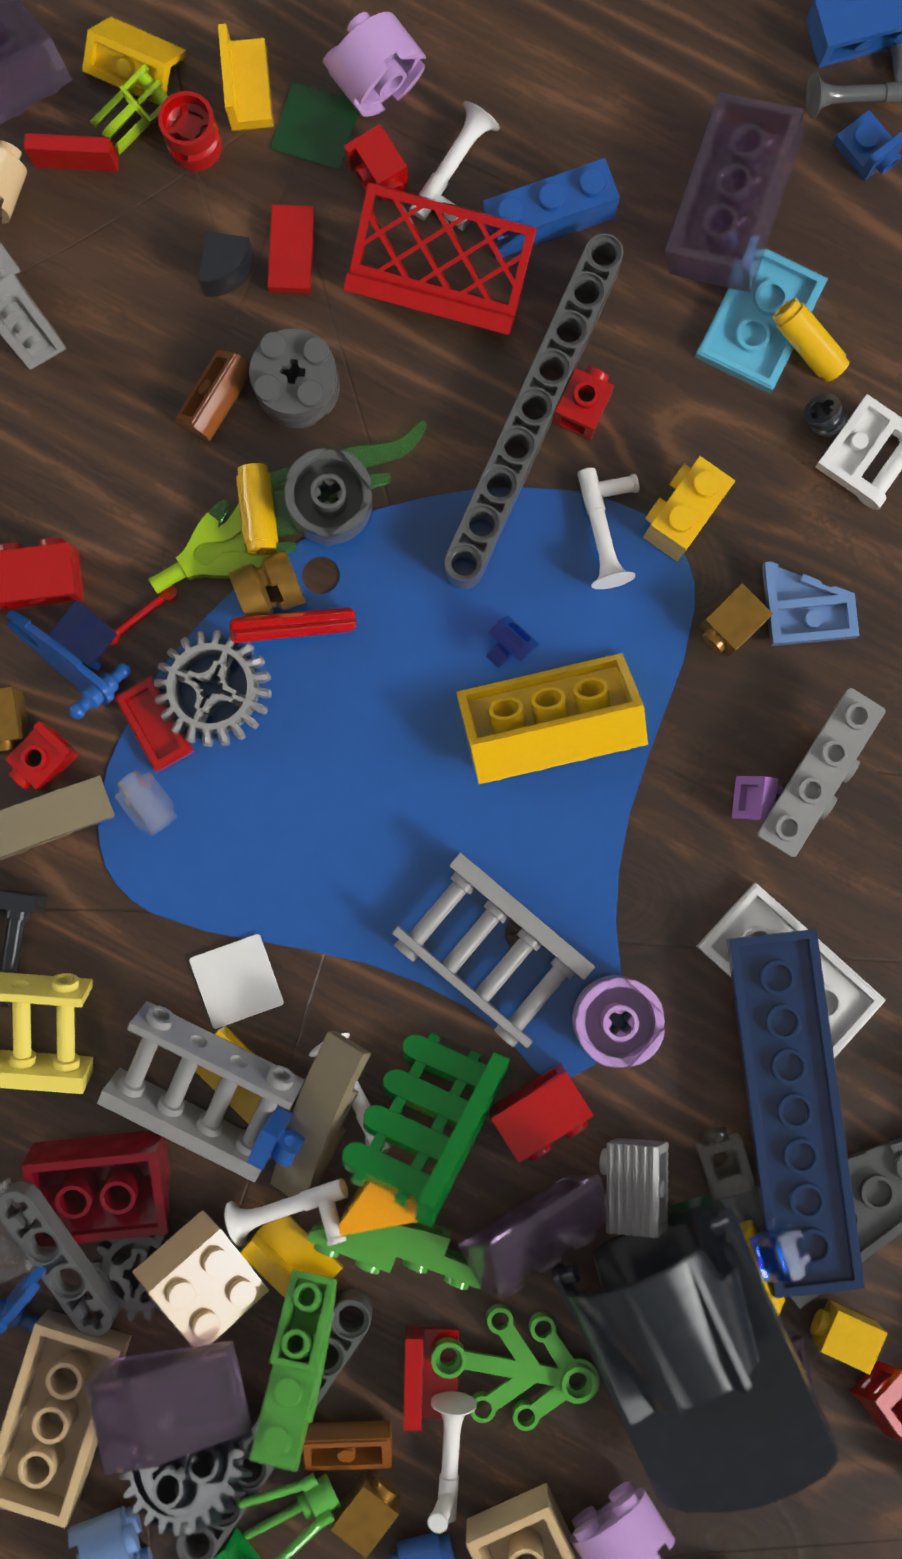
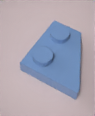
(806, 608)

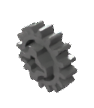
(120, 1269)

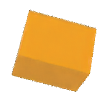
(374, 1209)

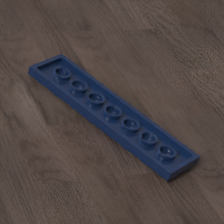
(796, 1106)

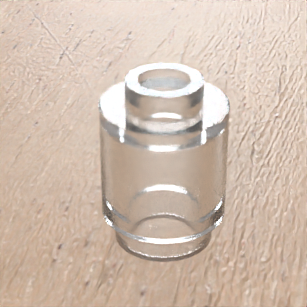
(145, 802)

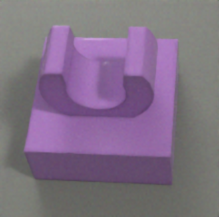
(754, 797)

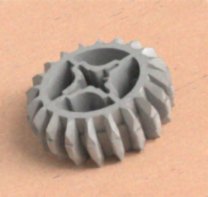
(206, 707)

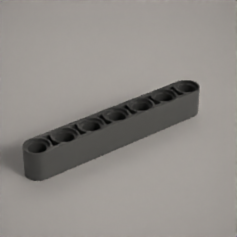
(345, 1338)

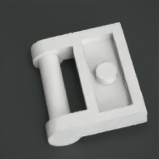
(858, 446)

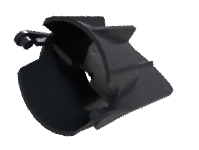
(701, 1366)

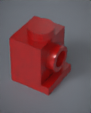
(376, 161)
(583, 416)
(56, 757)
(882, 1397)

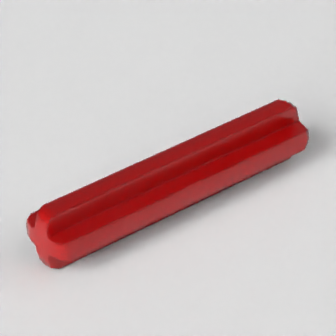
(292, 624)

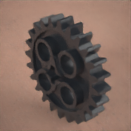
(200, 1492)

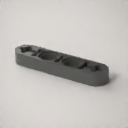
(65, 1255)

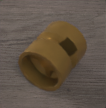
(251, 585)

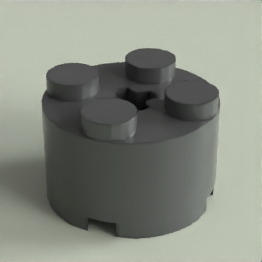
(291, 354)
(331, 472)

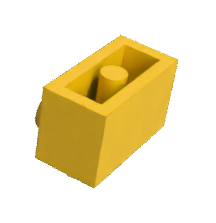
(689, 507)

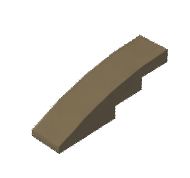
(53, 816)
(321, 1112)

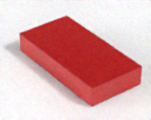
(71, 152)
(291, 249)
(152, 732)

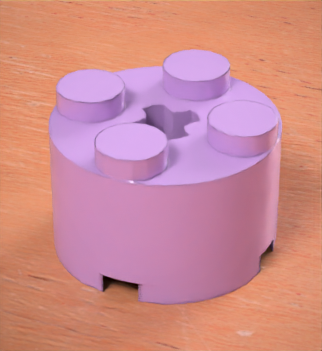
(375, 62)
(643, 1019)
(621, 1529)

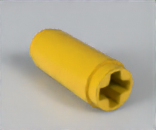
(811, 340)
(257, 509)

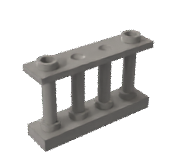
(21, 319)
(532, 936)
(182, 1121)

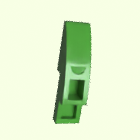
(413, 1242)
(296, 1370)

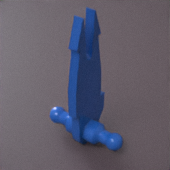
(93, 689)
(12, 1307)

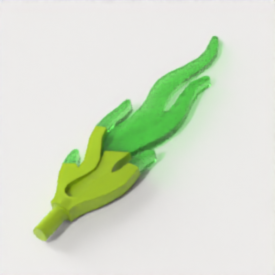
(220, 548)

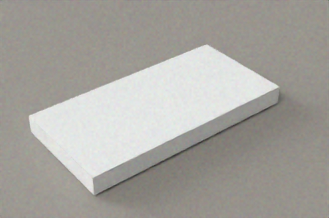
(848, 996)

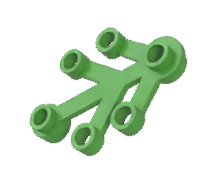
(521, 1370)

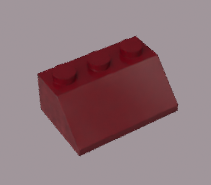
(103, 1185)

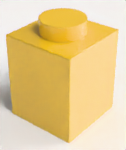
(847, 1336)

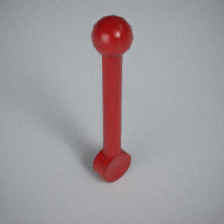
(169, 595)

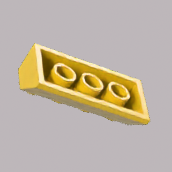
(552, 718)

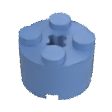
(109, 1536)

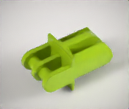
(135, 107)

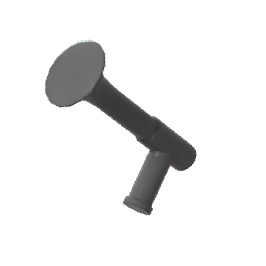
(823, 94)

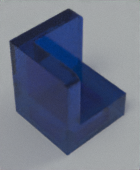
(83, 634)

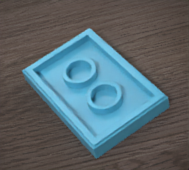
(745, 336)

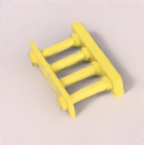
(44, 1071)

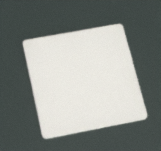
(236, 981)

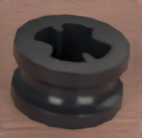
(832, 407)

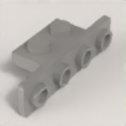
(821, 772)

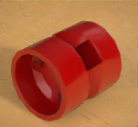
(190, 130)

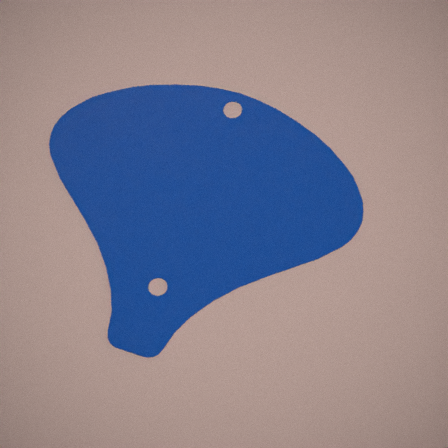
(363, 772)

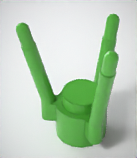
(315, 1501)

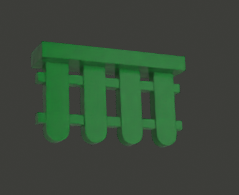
(426, 1143)

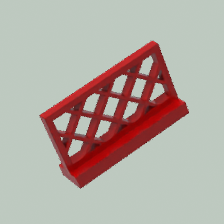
(430, 296)

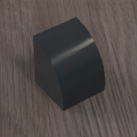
(224, 263)

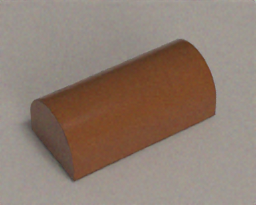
(214, 394)
(348, 1445)

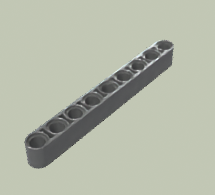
(536, 391)

